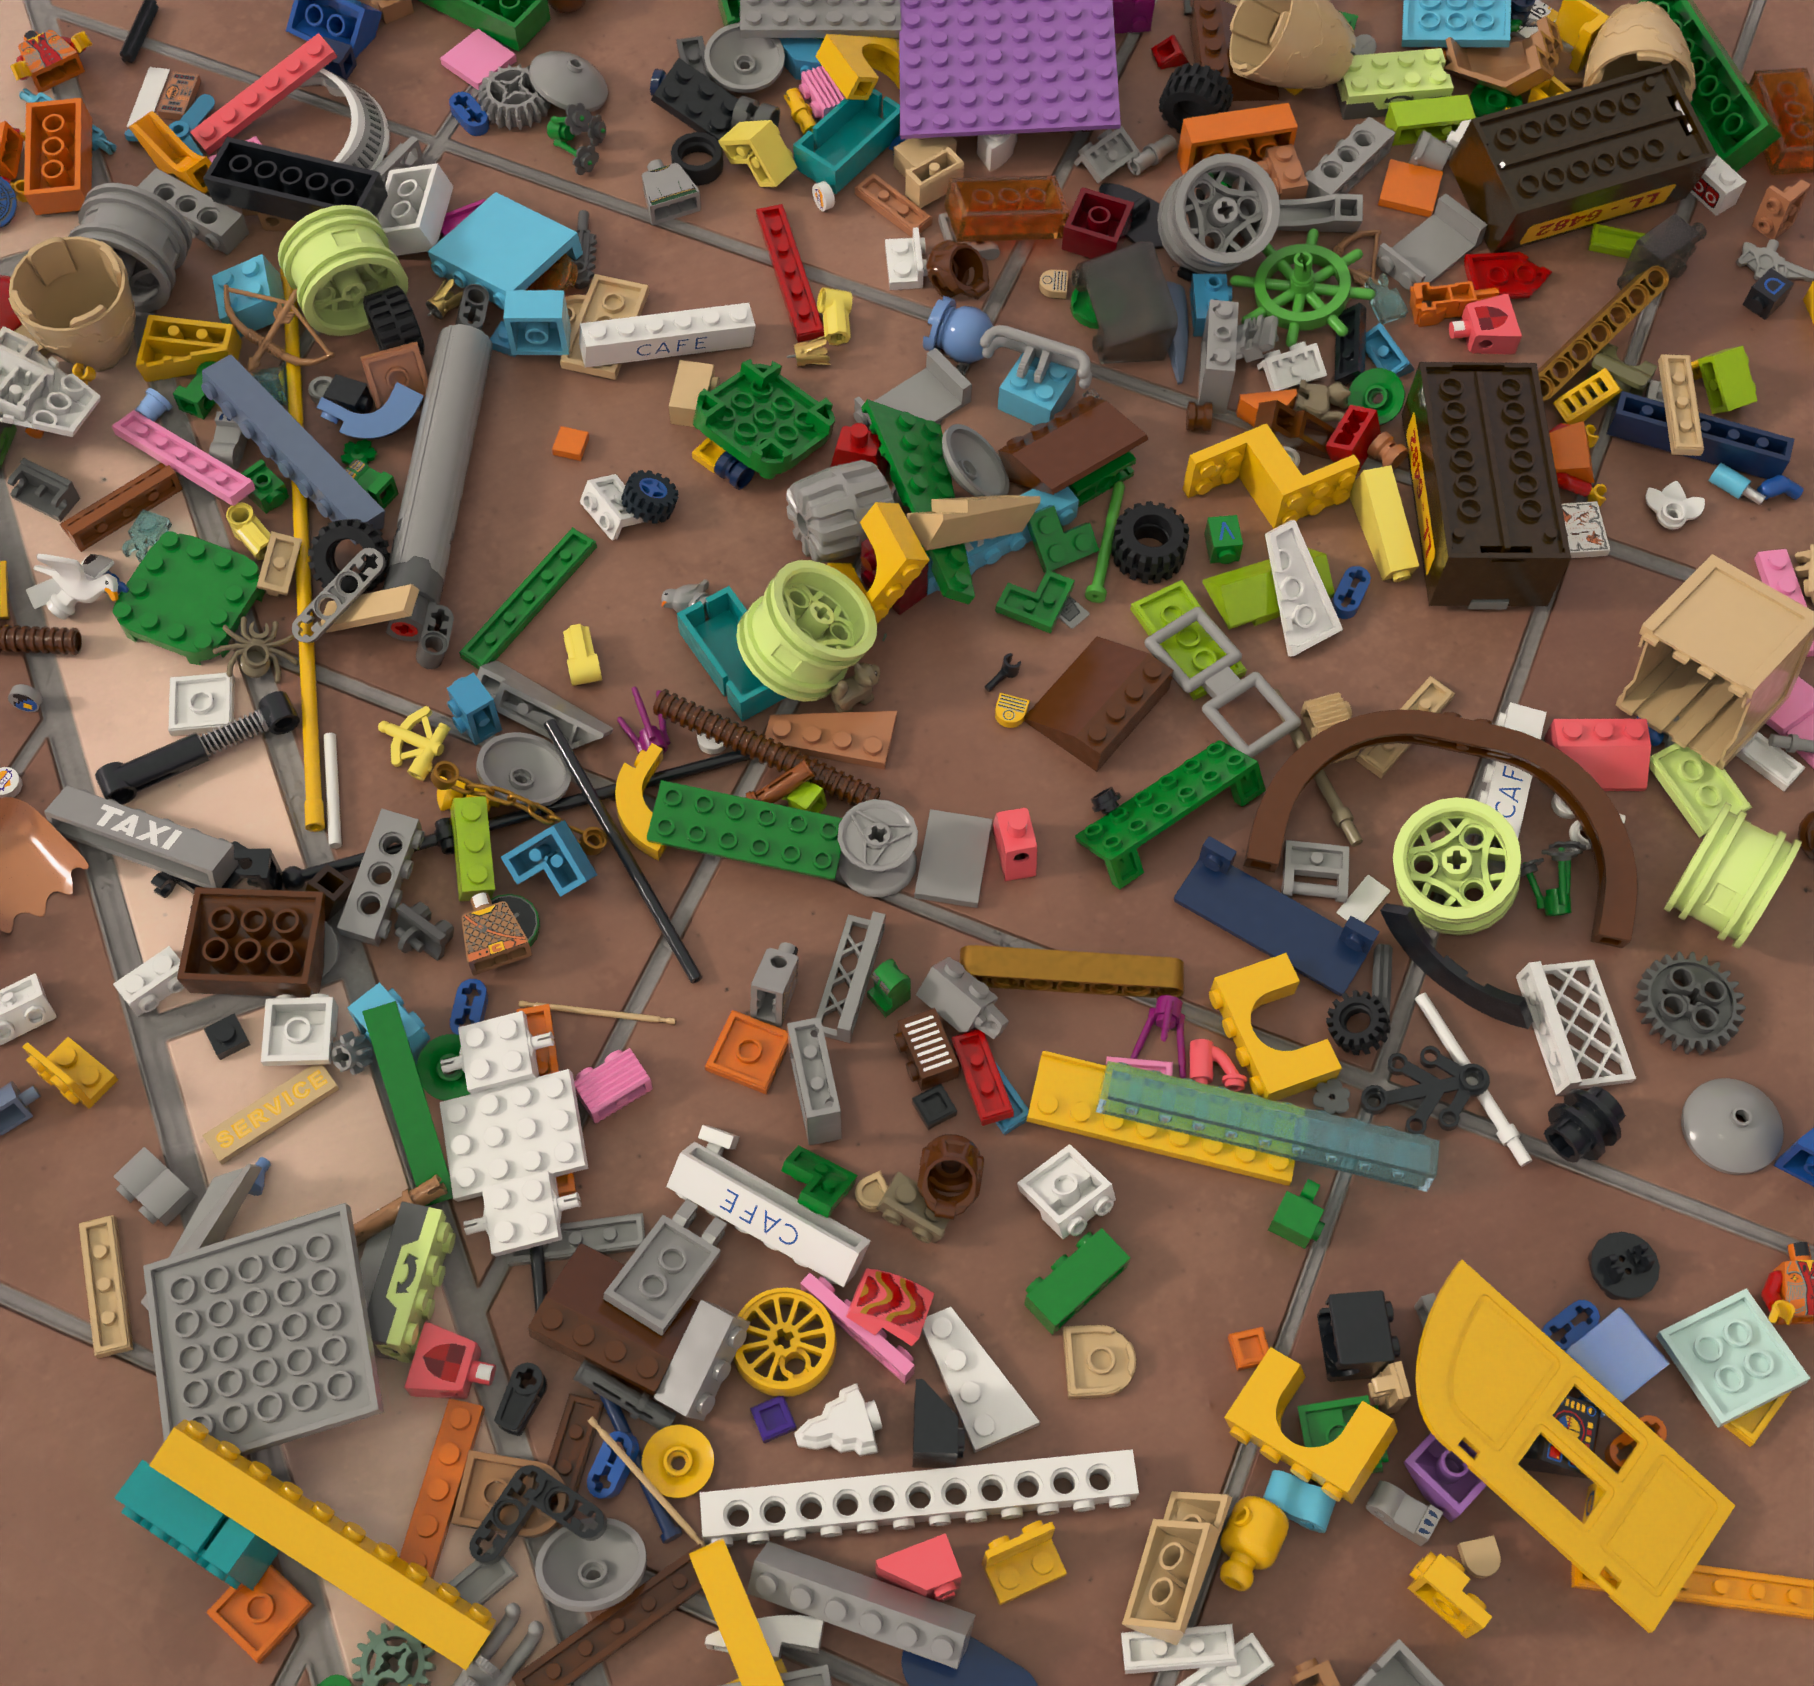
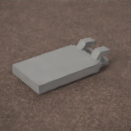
(666, 1269)

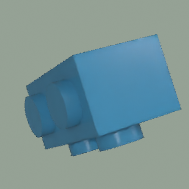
(1202, 290)
(473, 709)

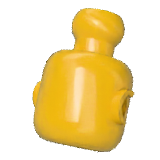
(1251, 1540)

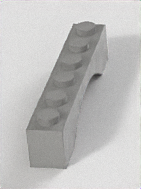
(1322, 213)

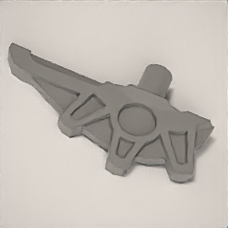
(1763, 259)

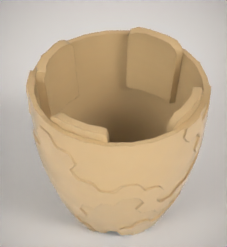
(1637, 40)
(1290, 43)
(75, 300)

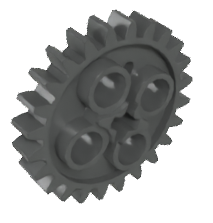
(1682, 1026)

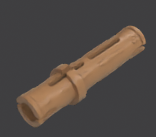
(387, 1215)

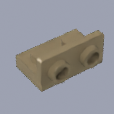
(907, 1207)

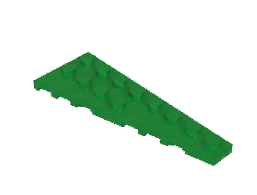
(920, 475)

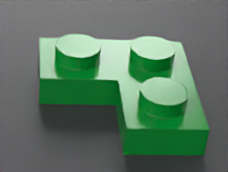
(1059, 547)
(1038, 608)
(824, 1179)

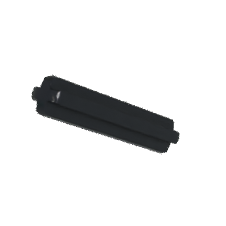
(138, 30)

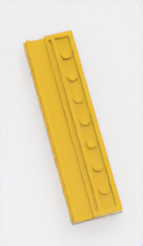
(1067, 1100)

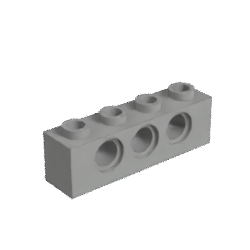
(1350, 159)
(208, 220)
(389, 829)

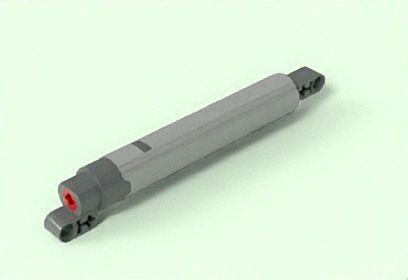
(438, 477)

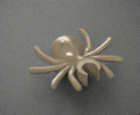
(256, 650)

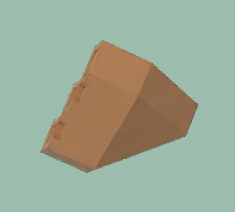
(1512, 67)

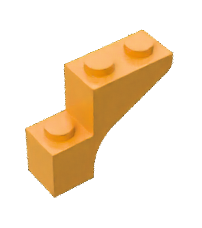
(170, 151)

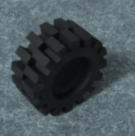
(1369, 1037)

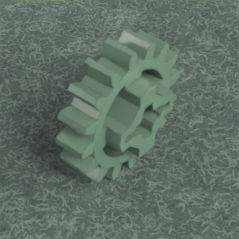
(405, 1653)

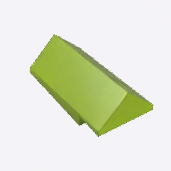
(1250, 591)

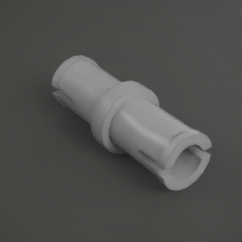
(1152, 154)

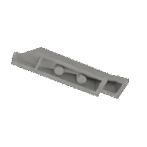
(534, 705)
(216, 1211)

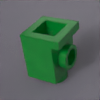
(269, 489)

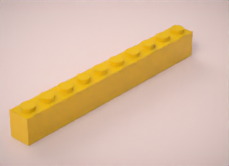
(324, 1542)

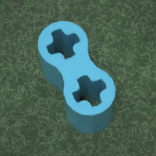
(1300, 1500)

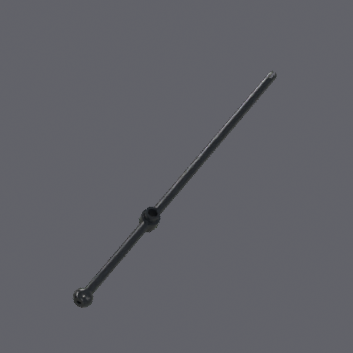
(295, 878)

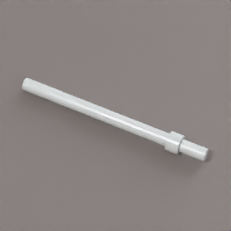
(1506, 1132)

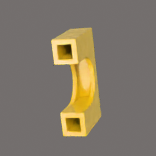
(851, 61)
(897, 556)
(1271, 1071)
(1338, 1466)

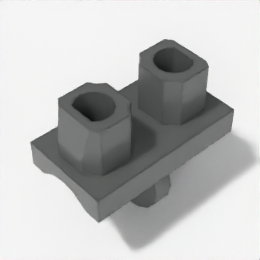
(418, 933)

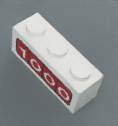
(1719, 187)

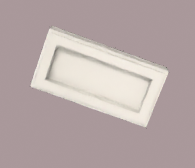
(1771, 761)

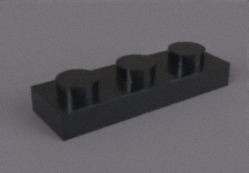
(1351, 348)

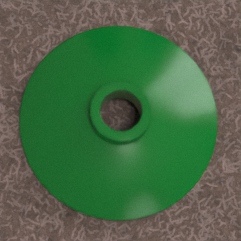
(1376, 382)
(433, 1080)

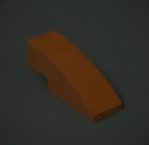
(1295, 428)

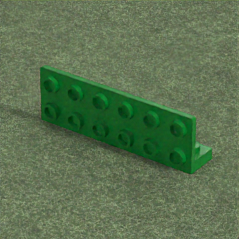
(1165, 803)
(745, 830)

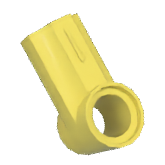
(836, 309)
(248, 529)
(582, 661)

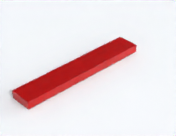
(790, 273)

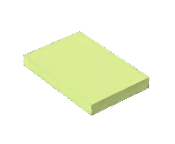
(1696, 786)

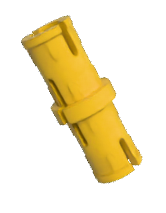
(800, 111)

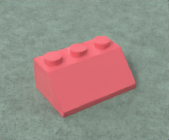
(1608, 749)

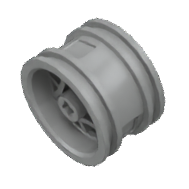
(1218, 214)
(143, 233)

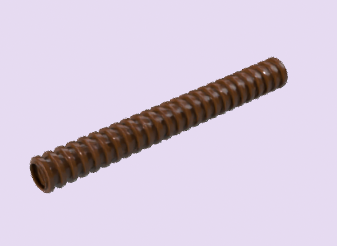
(40, 639)
(758, 747)

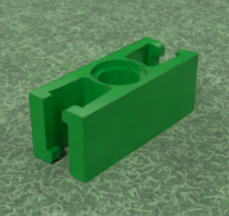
(1103, 478)

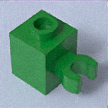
(1299, 1218)

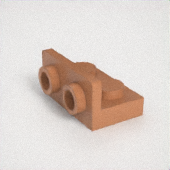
(1780, 209)

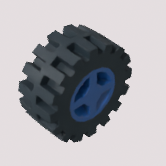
(649, 496)

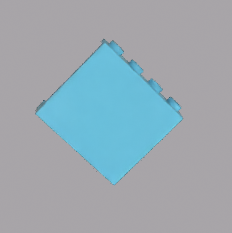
(502, 248)

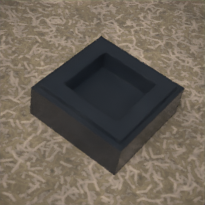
(934, 1106)

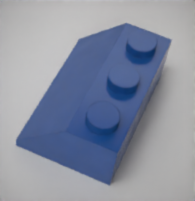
(335, 19)

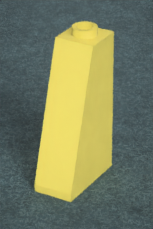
(1384, 523)

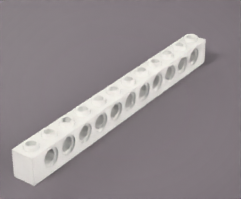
(1115, 1466)

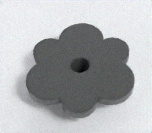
(1333, 1089)

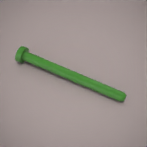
(1096, 592)

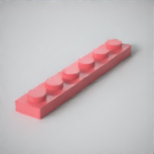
(264, 93)

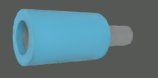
(1734, 484)

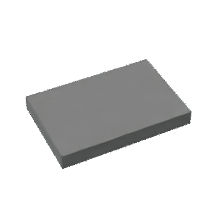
(953, 858)

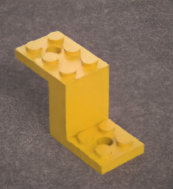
(1270, 476)

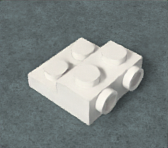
(299, 1030)
(1068, 1192)

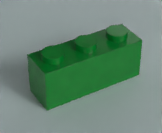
(1075, 1280)

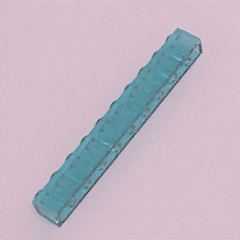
(1268, 1126)

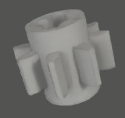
(352, 1053)

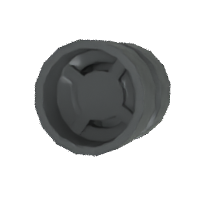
(750, 110)

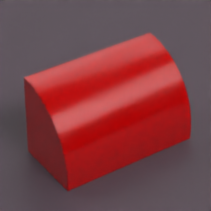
(1354, 434)

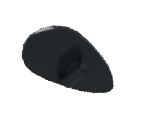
(1145, 213)

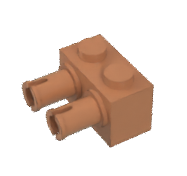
(1285, 172)

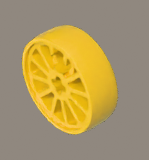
(794, 1383)

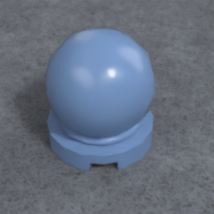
(957, 330)

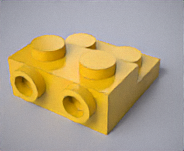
(1440, 1585)

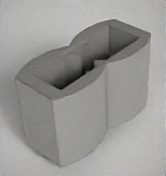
(154, 1187)

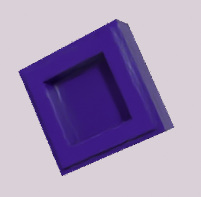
(773, 1418)

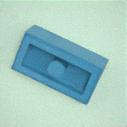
(1385, 351)

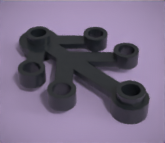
(1429, 1088)

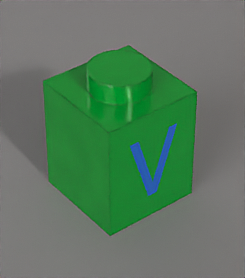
(1223, 539)

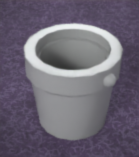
(1430, 152)

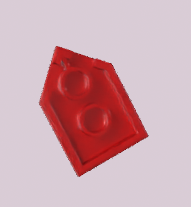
(1506, 271)

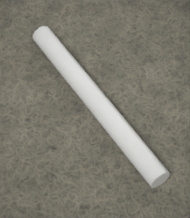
(332, 791)

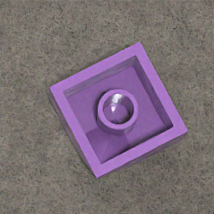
(1444, 1477)

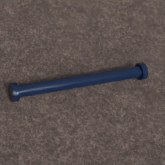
(663, 1518)

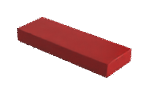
(982, 1077)

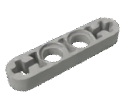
(342, 599)

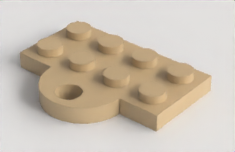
(605, 300)

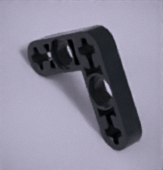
(537, 1499)

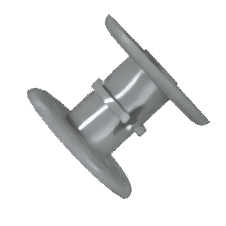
(877, 848)

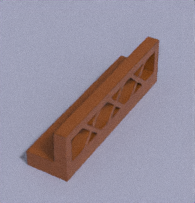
(121, 506)

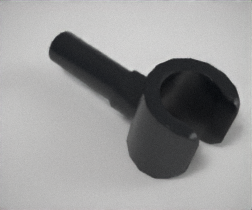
(1006, 671)

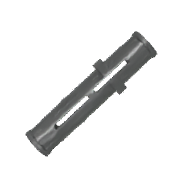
(624, 1396)

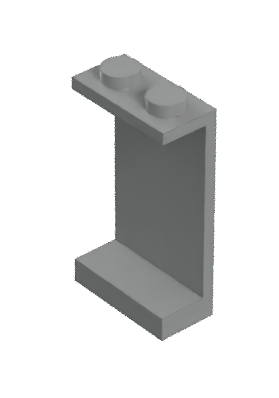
(1433, 245)
(928, 394)

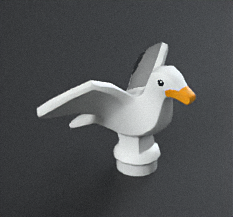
(78, 581)

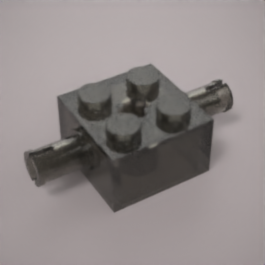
(1664, 246)

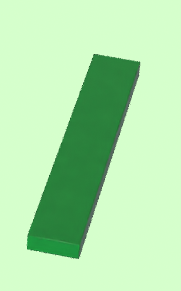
(528, 599)
(407, 1096)

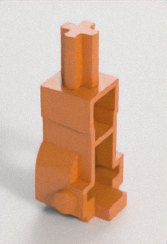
(1447, 301)

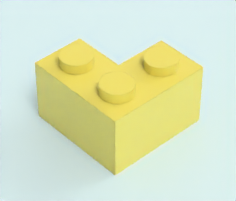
(762, 149)

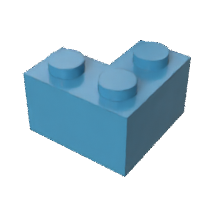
(555, 853)

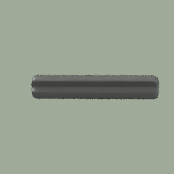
(1382, 975)

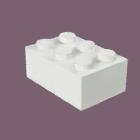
(415, 208)

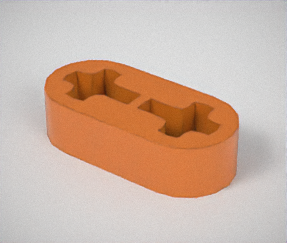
(1624, 1440)

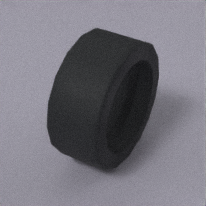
(702, 143)

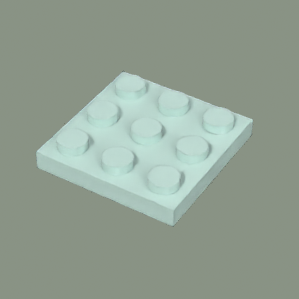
(1732, 1357)

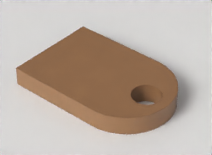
(484, 1482)

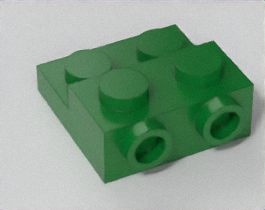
(1326, 1421)

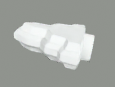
(844, 1425)

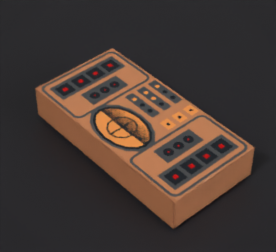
(179, 95)

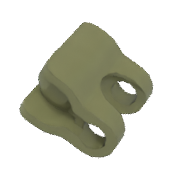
(1629, 378)

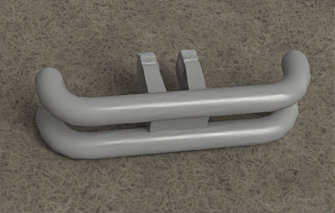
(1039, 347)
(483, 1672)

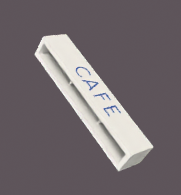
(666, 334)
(1506, 785)
(768, 1214)

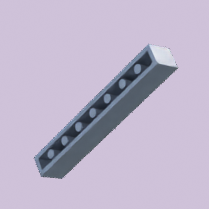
(288, 444)

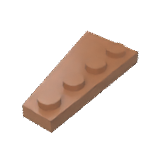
(841, 736)

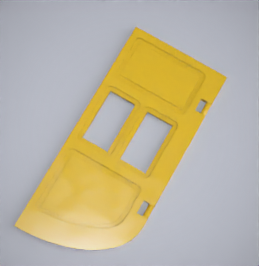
(1496, 1385)

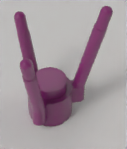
(649, 734)
(1167, 1015)

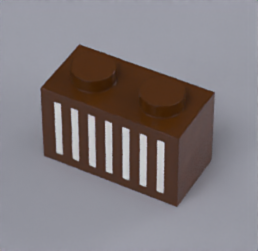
(926, 1049)

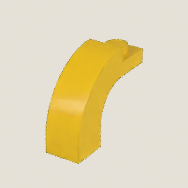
(630, 805)

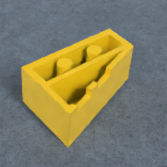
(179, 345)

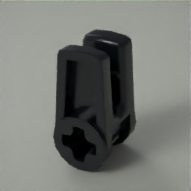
(520, 1402)

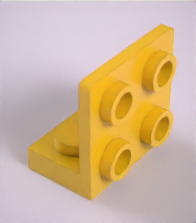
(1579, 26)
(72, 1072)
(1023, 1562)

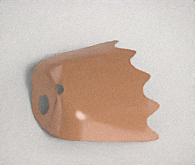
(32, 861)

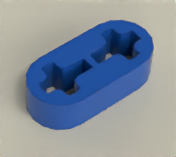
(463, 116)
(1356, 594)
(461, 1004)
(1564, 1319)
(610, 1464)

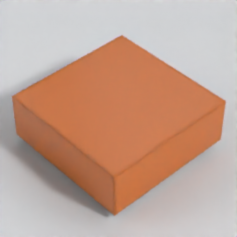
(570, 443)
(1248, 1347)

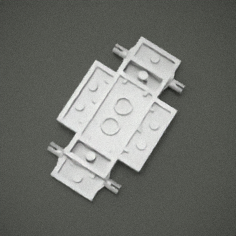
(512, 1134)

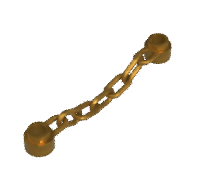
(451, 773)

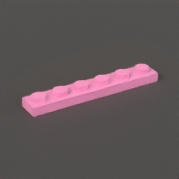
(183, 457)

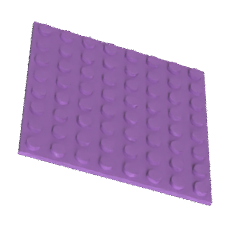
(1006, 67)

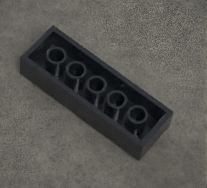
(288, 182)

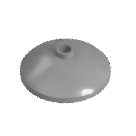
(728, 55)
(568, 80)
(973, 462)
(524, 766)
(1721, 1139)
(591, 1573)

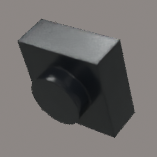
(227, 1036)

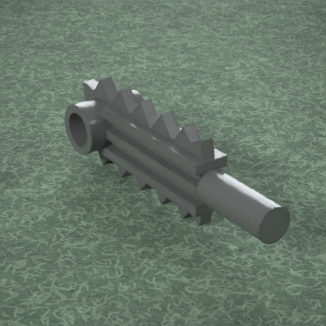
(587, 242)

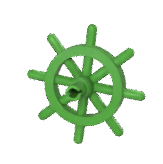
(1303, 287)

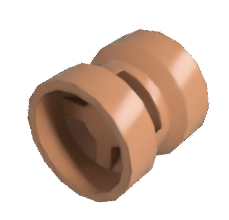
(1387, 450)

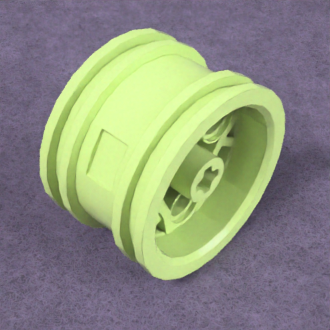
(334, 263)
(806, 630)
(1458, 819)
(1733, 876)

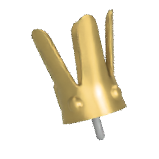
(443, 300)
(811, 353)

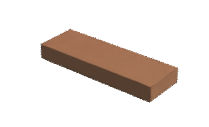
(892, 205)

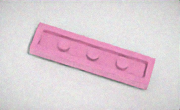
(1777, 572)
(896, 1359)

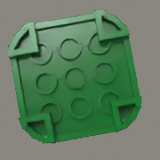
(764, 419)
(187, 595)

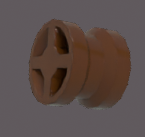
(1199, 416)

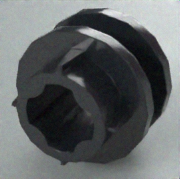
(1584, 1124)

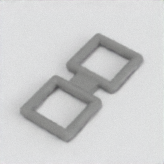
(1222, 682)

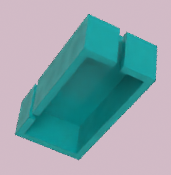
(847, 140)
(718, 652)
(195, 1528)

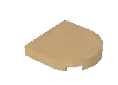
(1097, 1361)

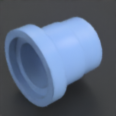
(153, 405)

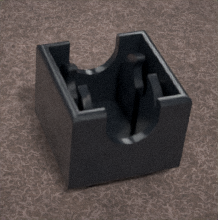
(1357, 1335)

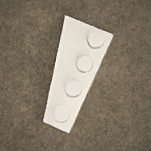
(1300, 593)
(979, 1390)

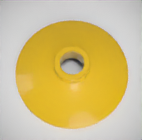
(674, 1443)

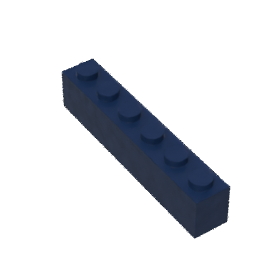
(1724, 441)

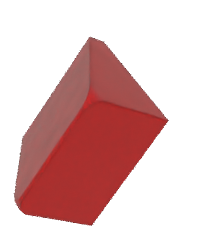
(1169, 53)

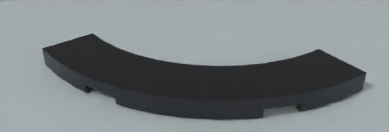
(1448, 974)

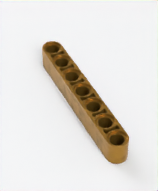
(1603, 328)
(1074, 971)

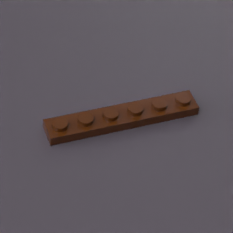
(614, 1627)

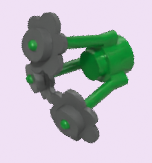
(565, 128)

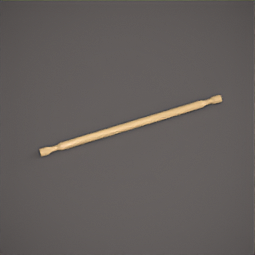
(605, 1013)
(646, 1482)

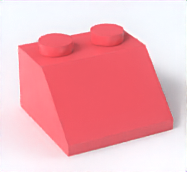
(923, 1569)

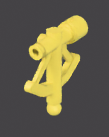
(428, 747)

